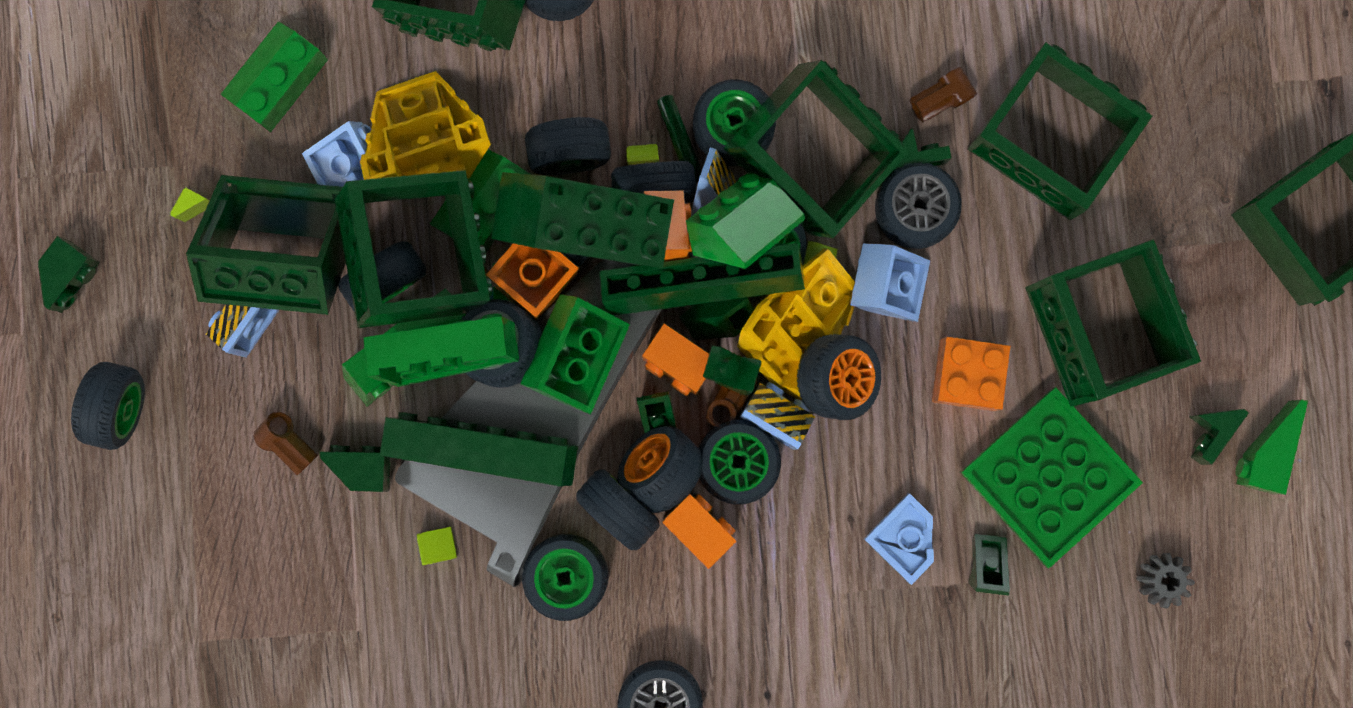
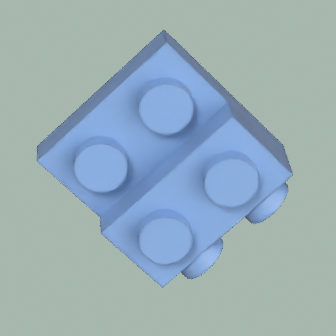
(338, 155)

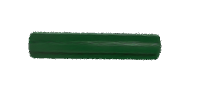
(678, 133)

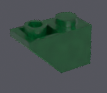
(63, 273)
(717, 318)
(359, 470)

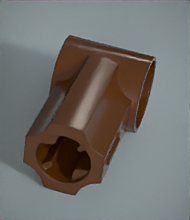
(950, 91)
(730, 400)
(284, 442)

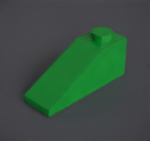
(1271, 456)

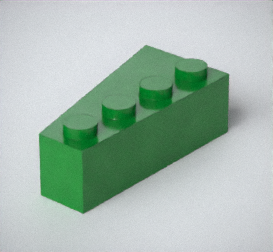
(441, 350)
(355, 368)

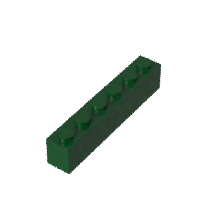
(700, 281)
(478, 450)

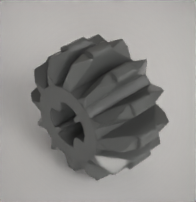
(1165, 567)

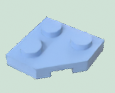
(905, 538)

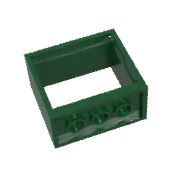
(489, 28)
(862, 121)
(1029, 172)
(582, 219)
(1276, 243)
(360, 256)
(260, 277)
(1157, 307)

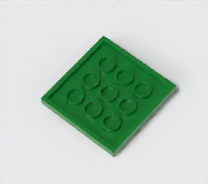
(1051, 477)

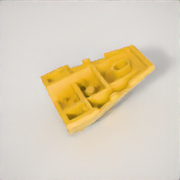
(422, 131)
(792, 320)

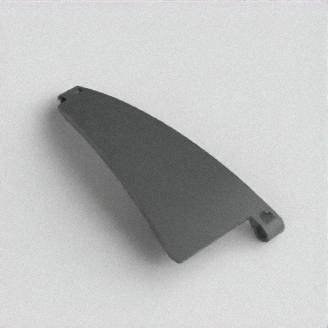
(512, 508)

